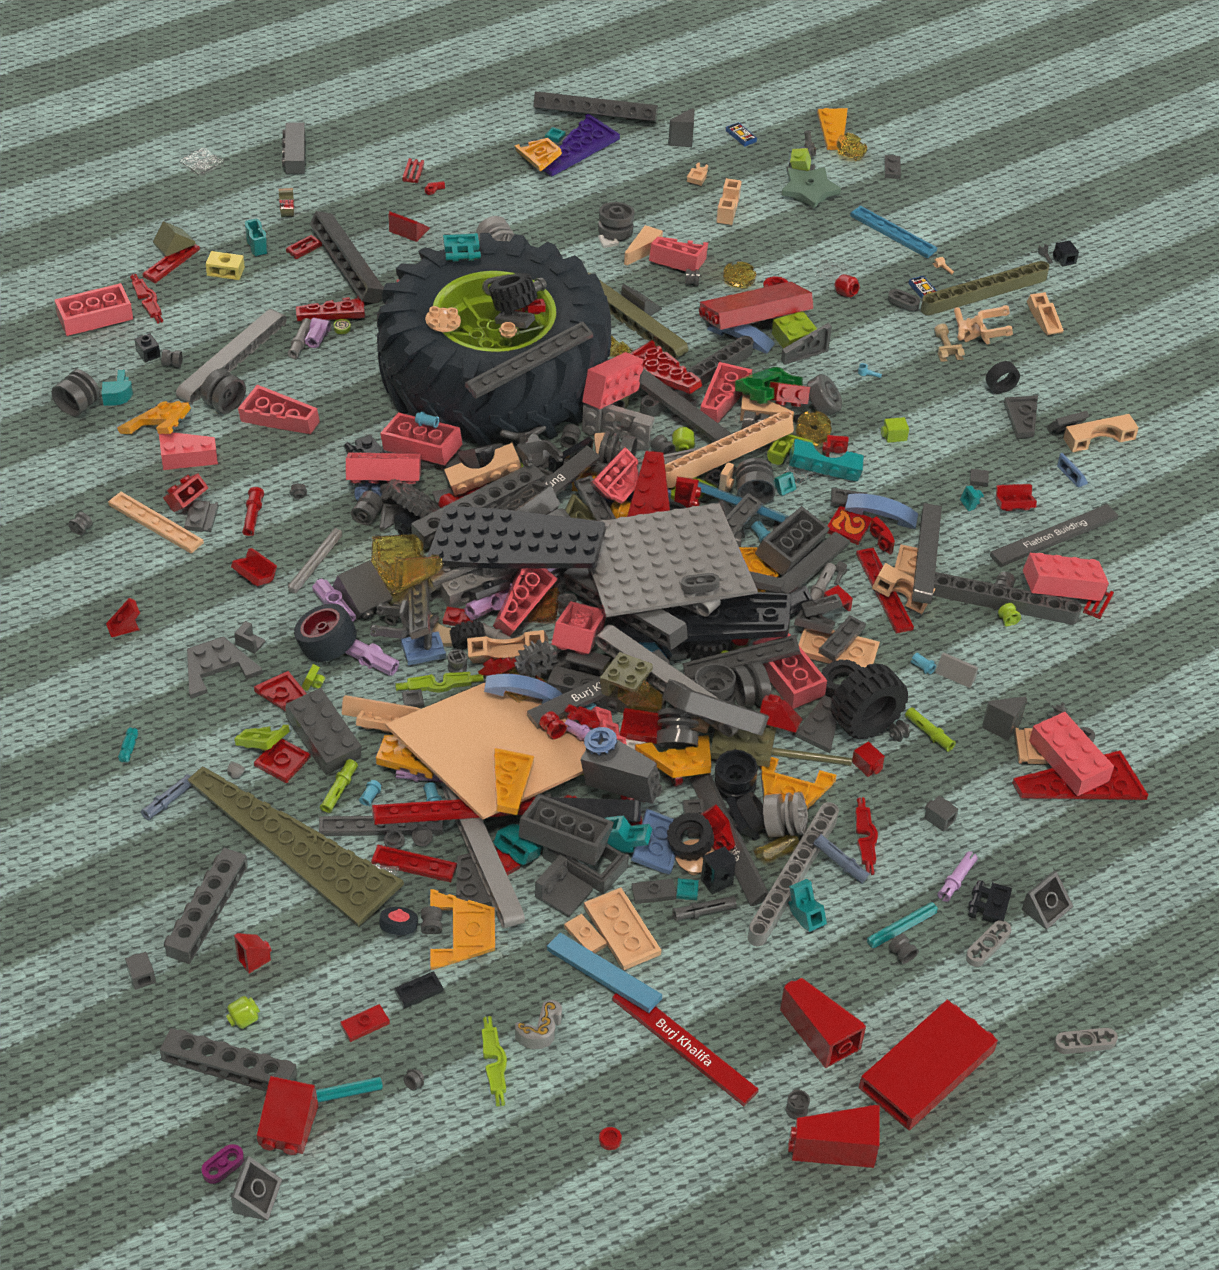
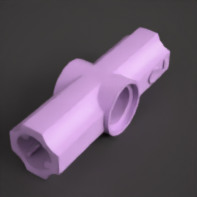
(329, 595)
(480, 607)
(373, 656)

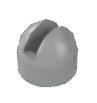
(235, 770)

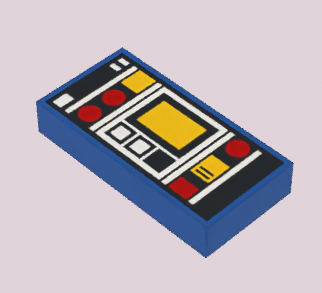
(741, 134)
(921, 286)

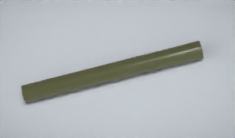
(812, 756)

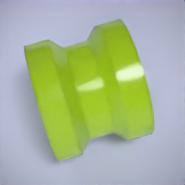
(1009, 614)

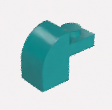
(118, 391)
(627, 837)
(805, 908)

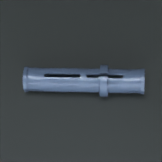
(161, 802)
(849, 865)

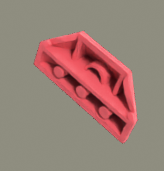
(617, 477)

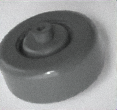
(824, 395)

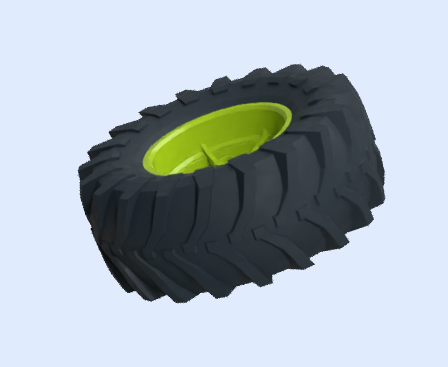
(430, 367)

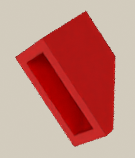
(251, 951)

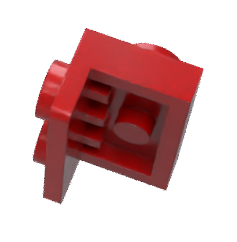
(1015, 496)
(255, 568)
(640, 725)

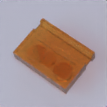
(546, 608)

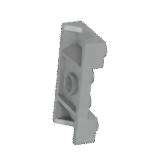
(605, 419)

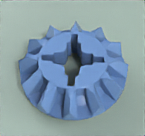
(366, 487)
(594, 736)

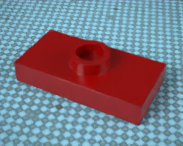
(365, 1022)

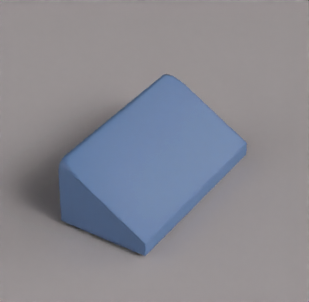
(1071, 471)

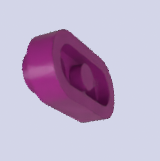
(221, 1164)

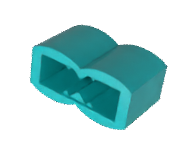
(256, 237)
(520, 849)

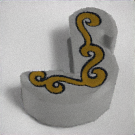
(544, 1033)

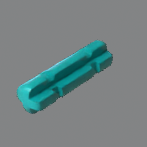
(128, 745)

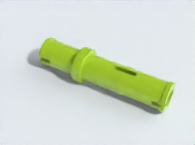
(936, 734)
(342, 779)

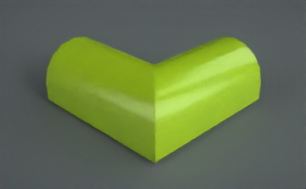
(781, 448)

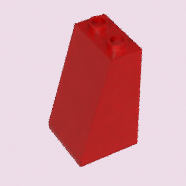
(821, 1022)
(838, 1137)

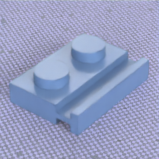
(415, 651)

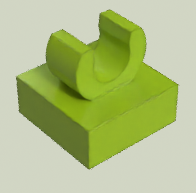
(313, 678)

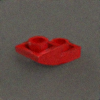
(884, 535)
(498, 666)

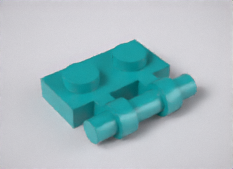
(461, 242)

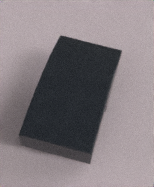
(714, 476)

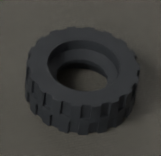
(837, 669)
(686, 821)

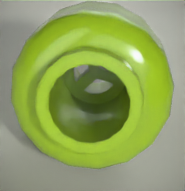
(683, 439)
(242, 1012)

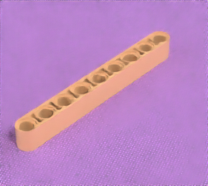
(730, 447)

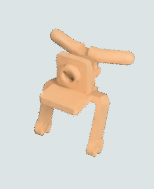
(974, 327)

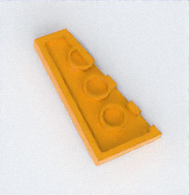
(832, 125)
(511, 778)

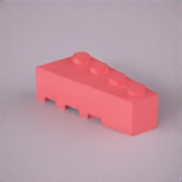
(721, 391)

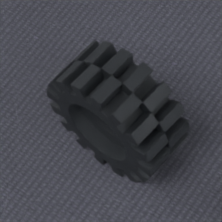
(466, 630)

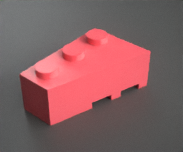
(678, 254)
(187, 450)

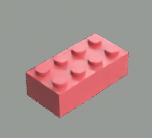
(93, 309)
(612, 380)
(433, 444)
(383, 467)
(1065, 576)
(578, 627)
(795, 677)
(1071, 753)

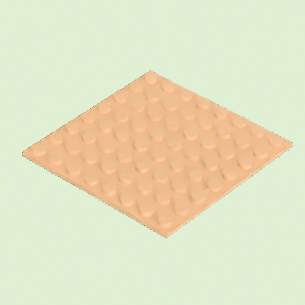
(460, 737)

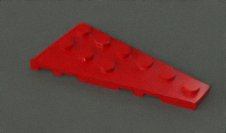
(667, 368)
(651, 487)
(1049, 785)

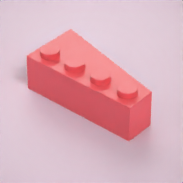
(278, 411)
(523, 595)

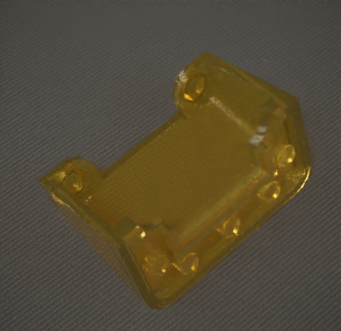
(400, 561)

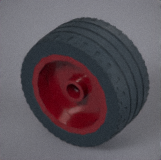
(325, 632)

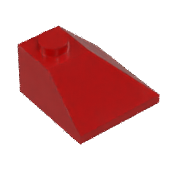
(780, 713)

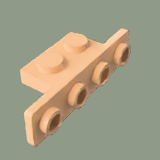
(374, 713)

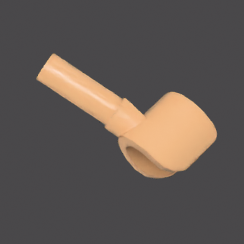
(940, 262)

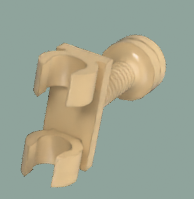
(942, 331)

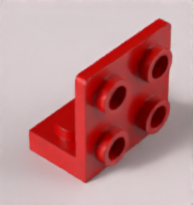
(687, 491)

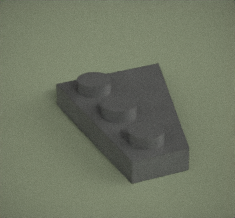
(808, 346)

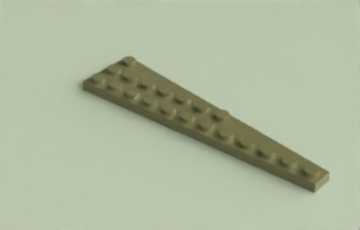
(332, 871)

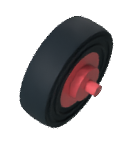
(398, 920)

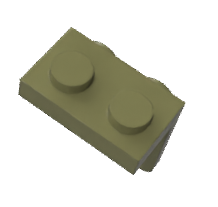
(625, 673)

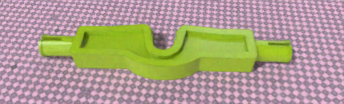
(429, 683)
(496, 1070)

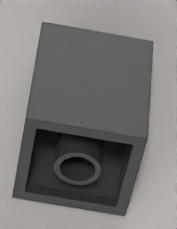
(362, 589)

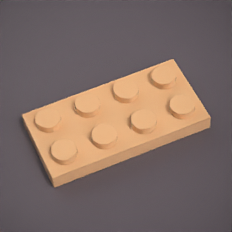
(861, 650)
(622, 928)

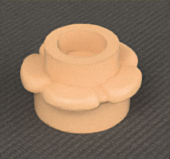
(508, 330)

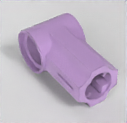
(317, 331)

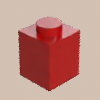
(868, 759)

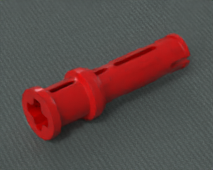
(253, 505)

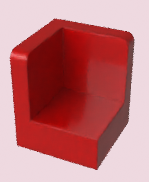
(844, 596)

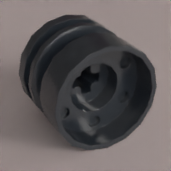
(735, 774)

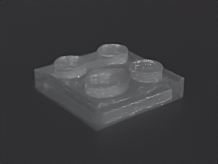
(201, 162)

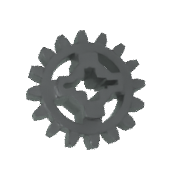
(535, 659)

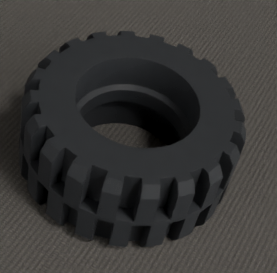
(869, 701)

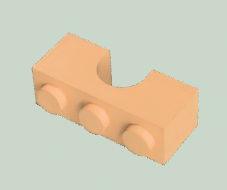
(729, 201)
(894, 580)

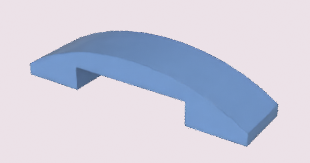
(761, 340)
(882, 506)
(520, 684)

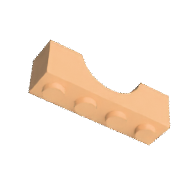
(1119, 428)
(464, 478)
(484, 648)

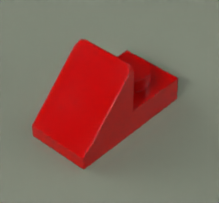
(124, 619)

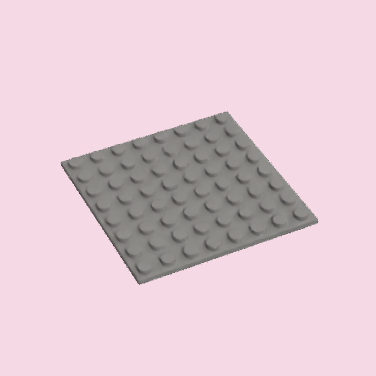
(652, 552)

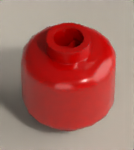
(846, 285)

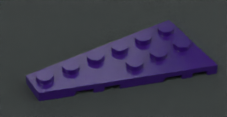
(581, 143)

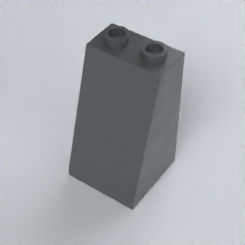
(622, 772)

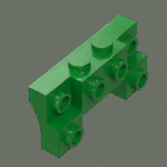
(758, 383)

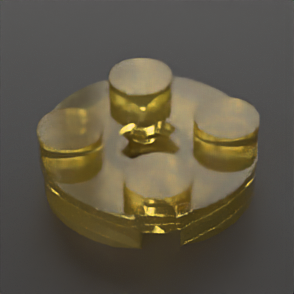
(850, 146)
(732, 277)
(820, 420)

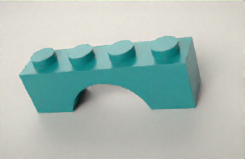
(806, 457)

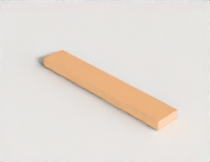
(156, 522)

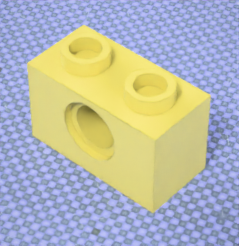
(225, 265)

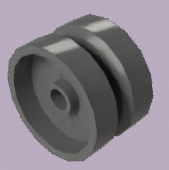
(616, 220)
(223, 391)
(751, 684)

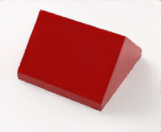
(406, 227)

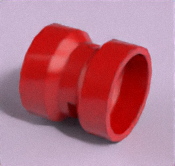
(551, 723)

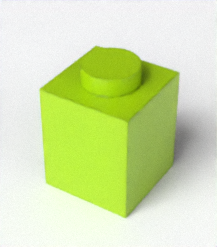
(800, 159)
(895, 430)

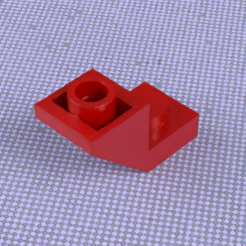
(721, 828)

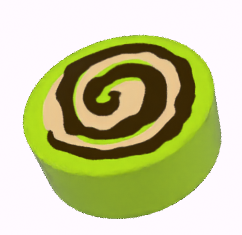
(342, 326)

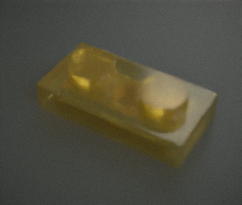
(783, 844)

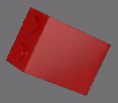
(287, 1115)

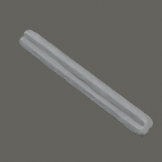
(314, 560)

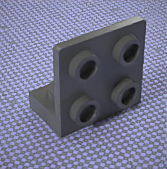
(561, 888)

